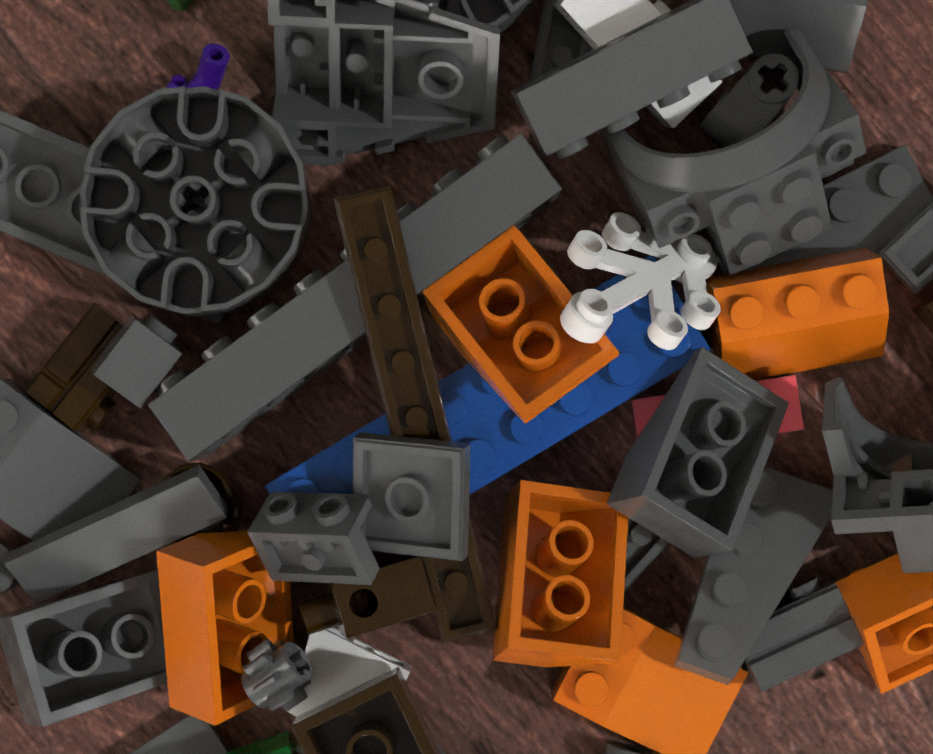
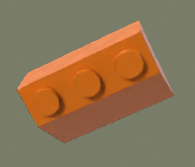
(801, 314)
(560, 577)
(213, 613)
(893, 620)

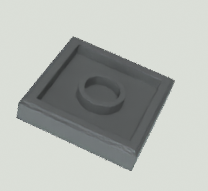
(415, 494)

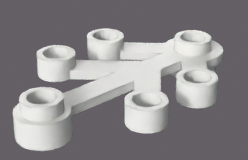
(685, 260)

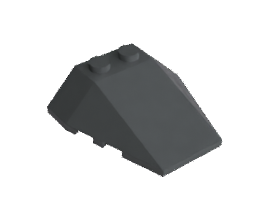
(379, 75)

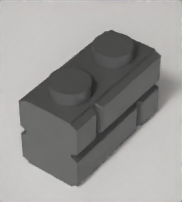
(802, 634)

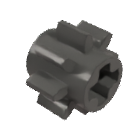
(277, 675)

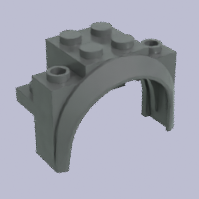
(753, 193)
(879, 480)

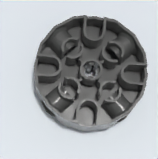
(139, 202)

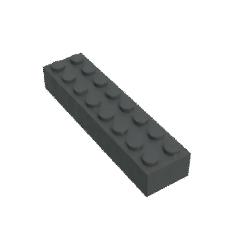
(325, 321)

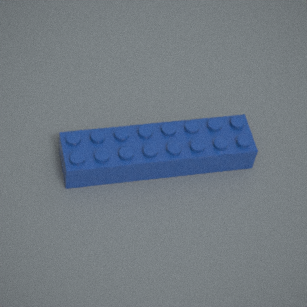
(495, 432)

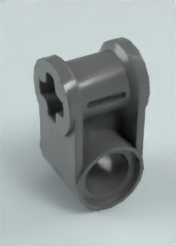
(746, 107)

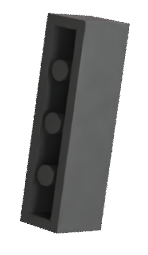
(631, 73)

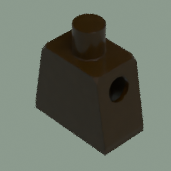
(394, 597)

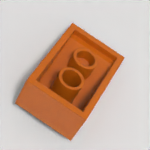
(506, 323)
(647, 694)

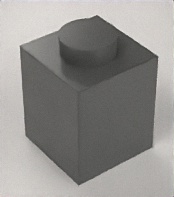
(138, 358)

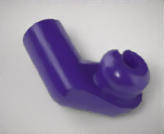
(209, 71)

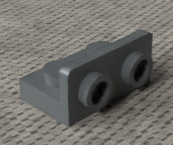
(314, 538)

